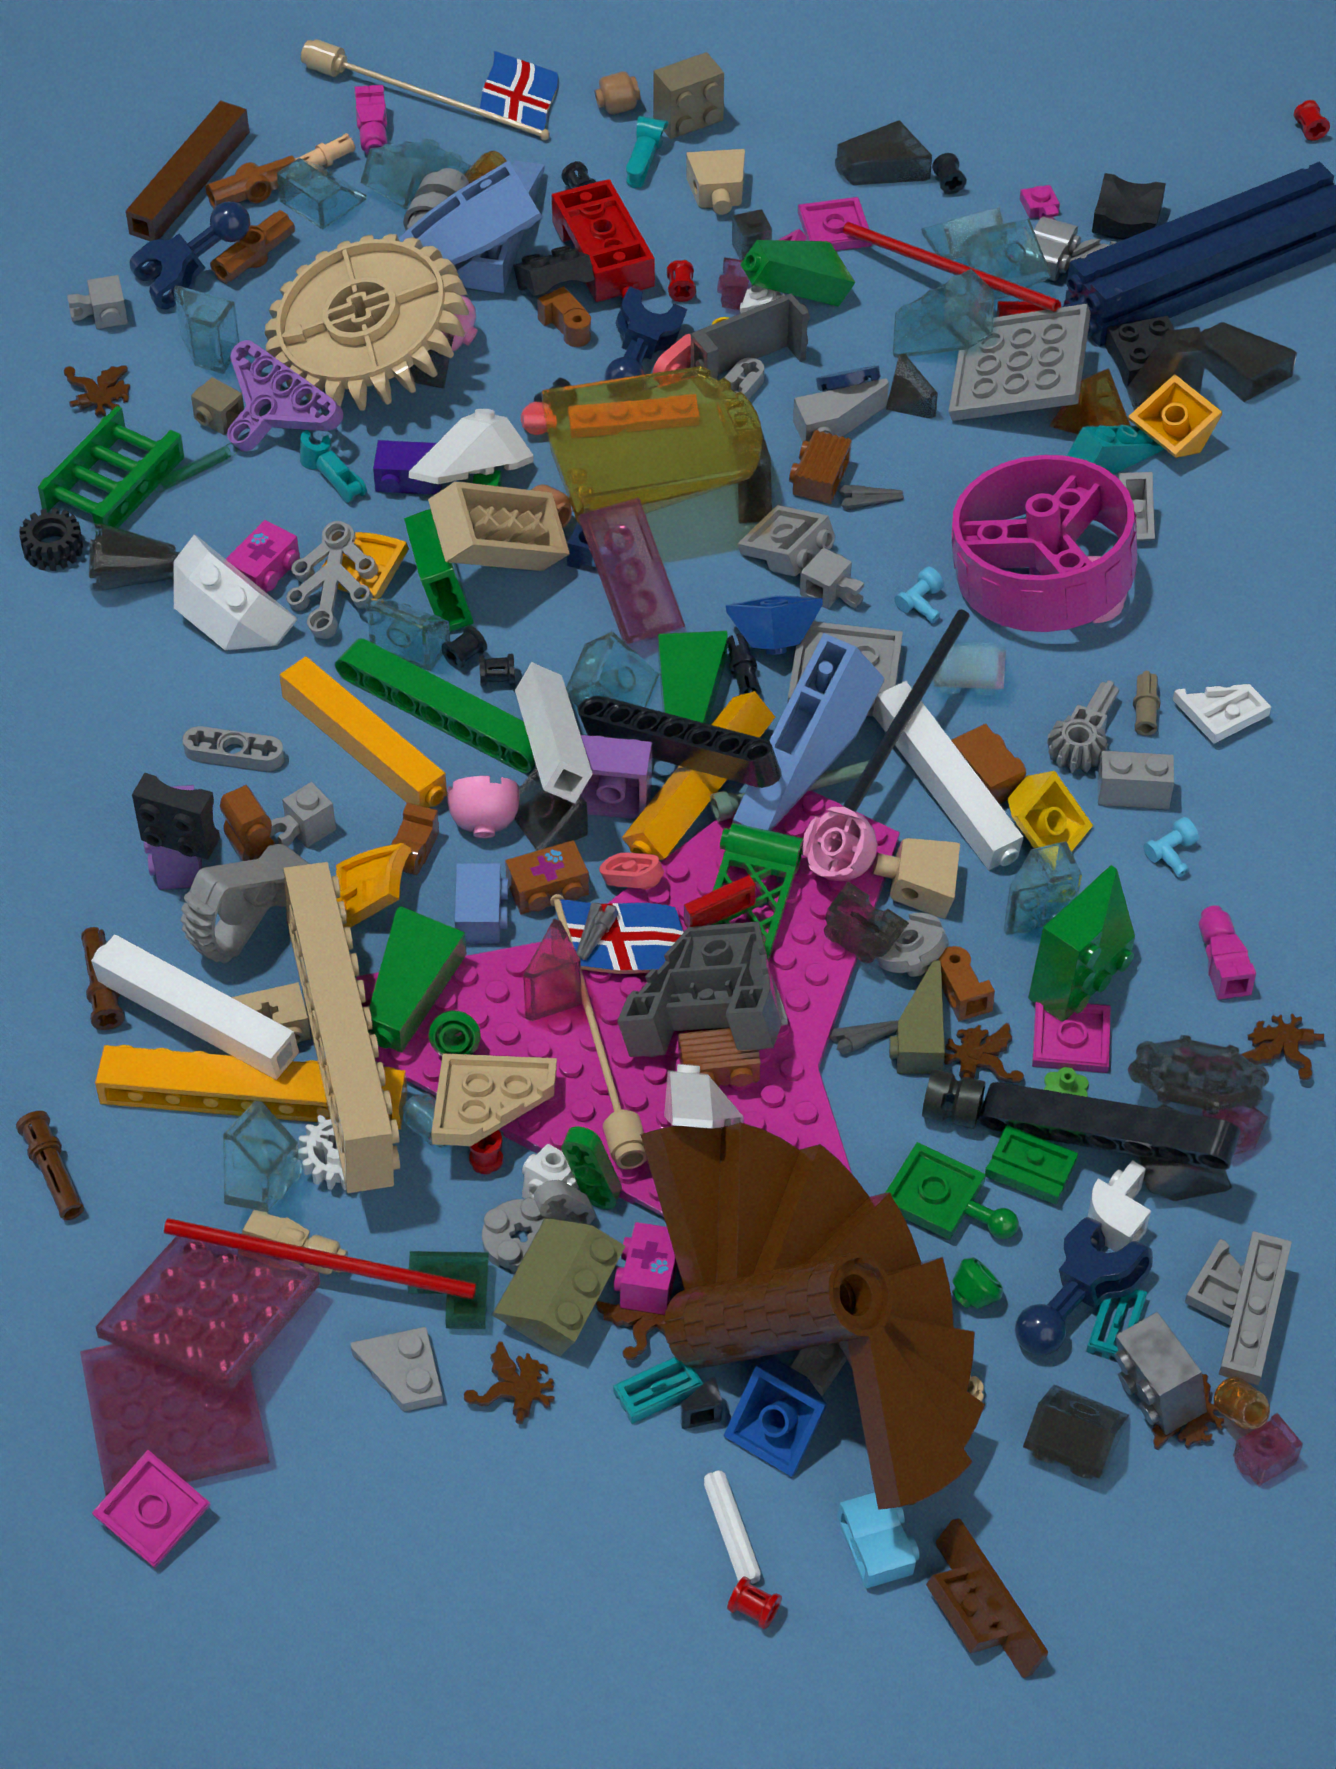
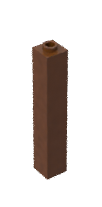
(187, 171)

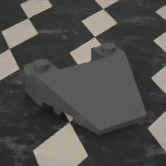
(708, 982)

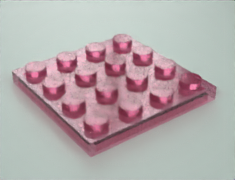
(208, 1309)
(170, 1413)

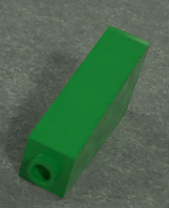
(799, 268)
(437, 576)
(691, 672)
(412, 975)

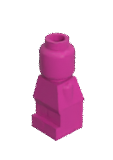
(371, 116)
(1227, 956)

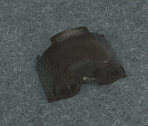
(860, 926)

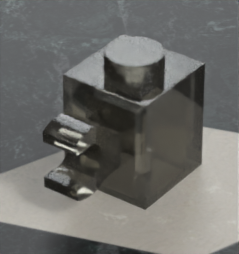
(747, 229)

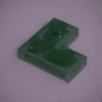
(463, 1266)

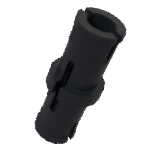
(743, 665)

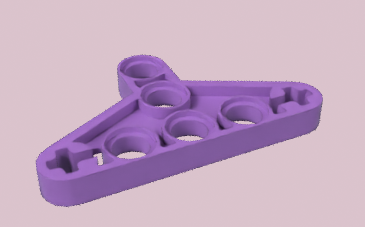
(285, 405)

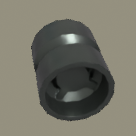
(967, 1100)

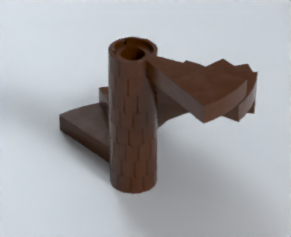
(798, 1256)

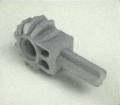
(1082, 735)

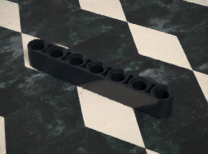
(684, 741)
(1111, 1125)

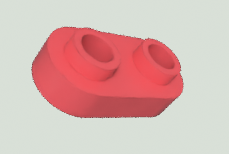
(676, 357)
(632, 870)

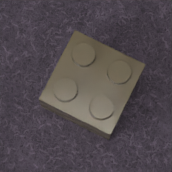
(688, 94)

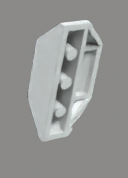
(226, 601)

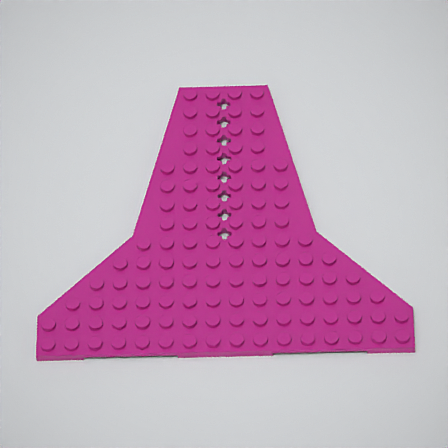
(803, 963)

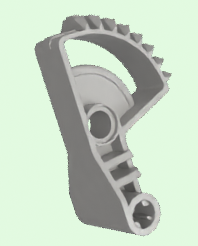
(240, 897)

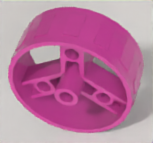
(1059, 503)

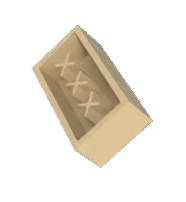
(498, 526)

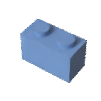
(479, 902)

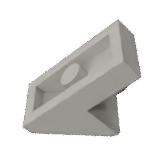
(1141, 491)

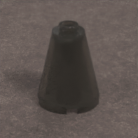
(128, 558)

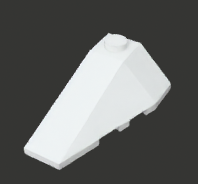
(474, 447)
(697, 1100)

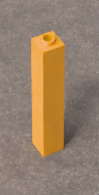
(363, 734)
(689, 790)

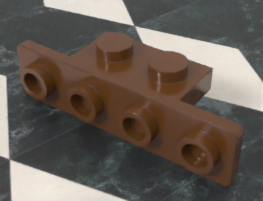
(980, 1602)

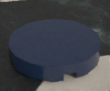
(848, 378)

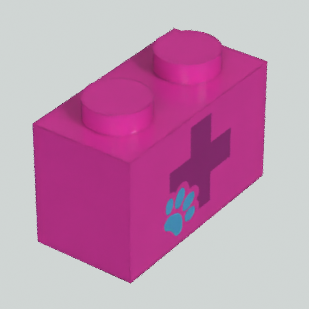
(266, 555)
(648, 1270)

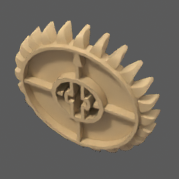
(367, 316)

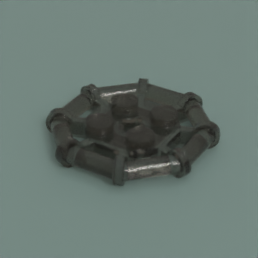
(1198, 1074)

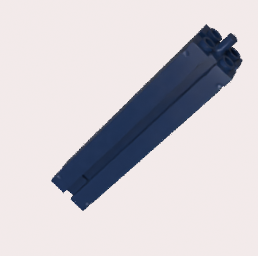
(1207, 252)

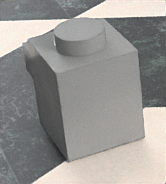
(104, 302)
(830, 578)
(307, 817)

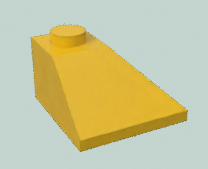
(1048, 811)

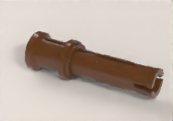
(104, 1001)
(46, 1151)

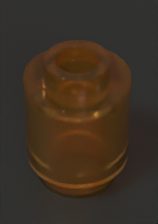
(484, 164)
(1241, 1403)

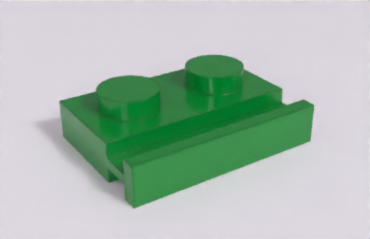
(1031, 1164)

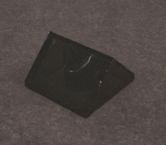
(547, 817)

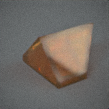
(1096, 406)

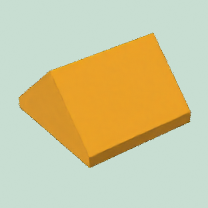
(1177, 418)

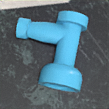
(928, 582)
(1182, 833)

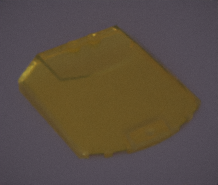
(650, 438)

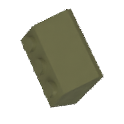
(558, 1283)

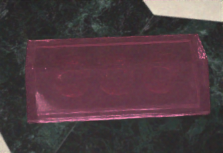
(631, 571)

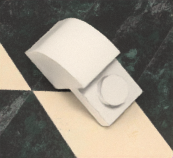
(1114, 1207)

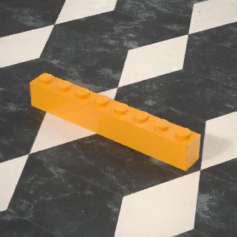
(220, 1084)

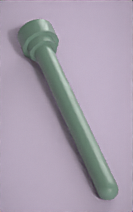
(726, 804)

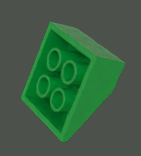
(1083, 947)

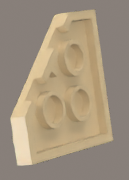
(487, 1093)

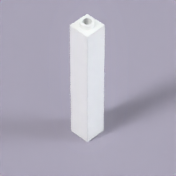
(553, 733)
(951, 781)
(195, 1006)

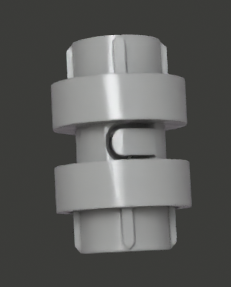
(433, 191)

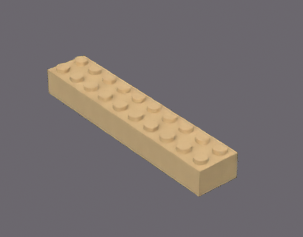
(341, 1028)

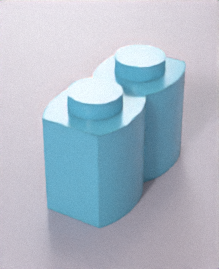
(877, 1540)

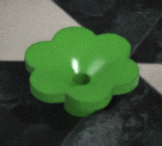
(1066, 1082)

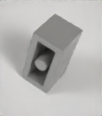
(1135, 779)

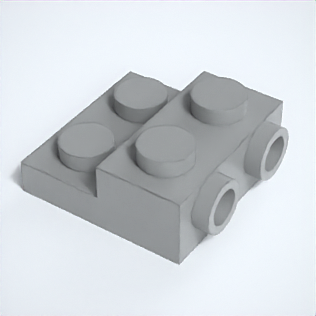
(788, 539)

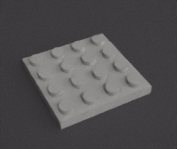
(1024, 365)

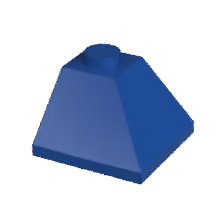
(775, 620)
(777, 1415)

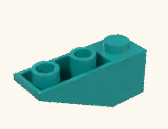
(1113, 446)

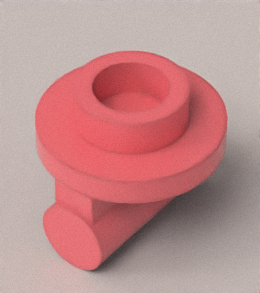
(533, 419)

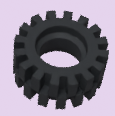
(55, 552)

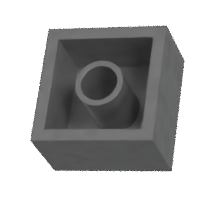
(1160, 1374)

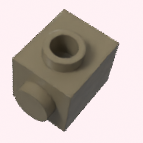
(216, 405)

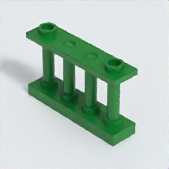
(124, 495)

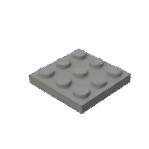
(877, 645)

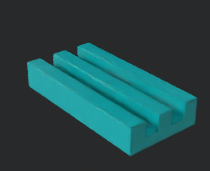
(1109, 1349)
(632, 1404)

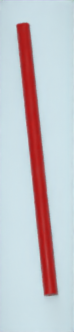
(950, 266)
(320, 1258)

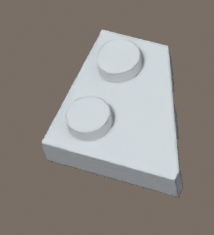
(1223, 710)

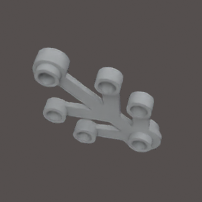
(330, 576)

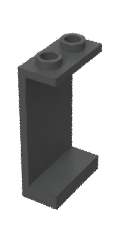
(752, 335)

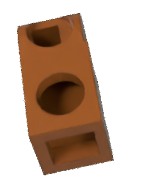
(567, 315)
(419, 832)
(961, 986)

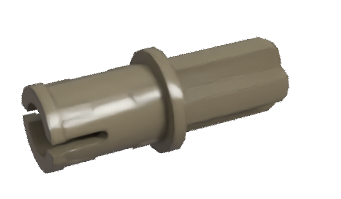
(1146, 703)

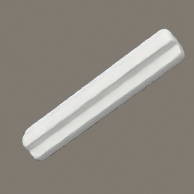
(731, 1526)

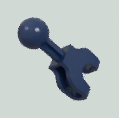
(178, 261)
(642, 334)
(1086, 1278)

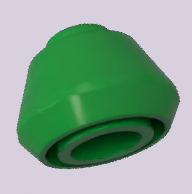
(454, 1033)
(976, 1284)

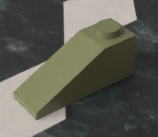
(920, 1028)

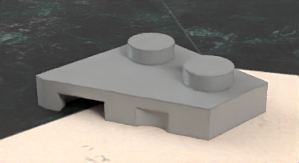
(1217, 1284)
(403, 1367)

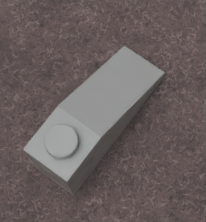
(839, 409)

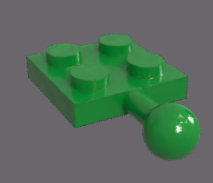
(941, 1190)

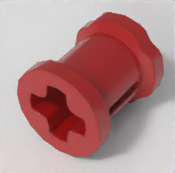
(1313, 123)
(680, 277)
(486, 1154)
(754, 1602)

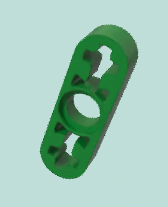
(591, 1167)

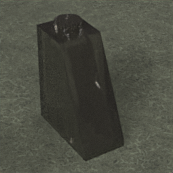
(884, 156)
(1177, 353)
(1246, 361)
(755, 495)

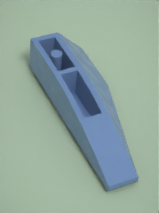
(477, 216)
(493, 267)
(814, 728)

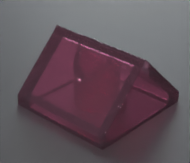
(552, 976)

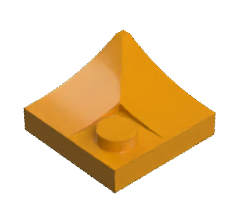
(386, 552)
(371, 881)

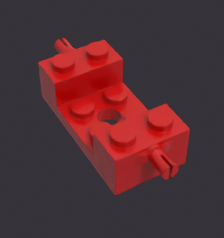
(617, 256)

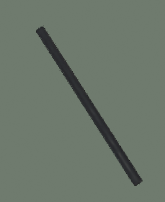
(906, 710)

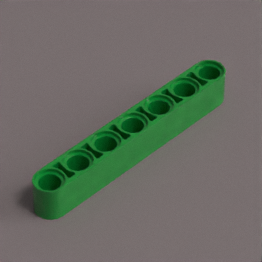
(437, 703)

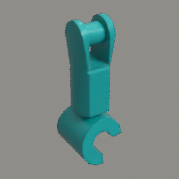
(649, 136)
(331, 466)

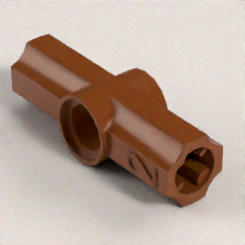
(248, 183)
(253, 248)

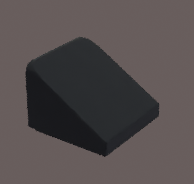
(702, 1406)

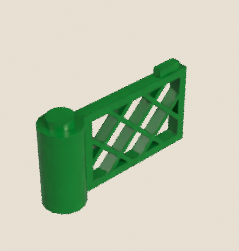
(768, 855)

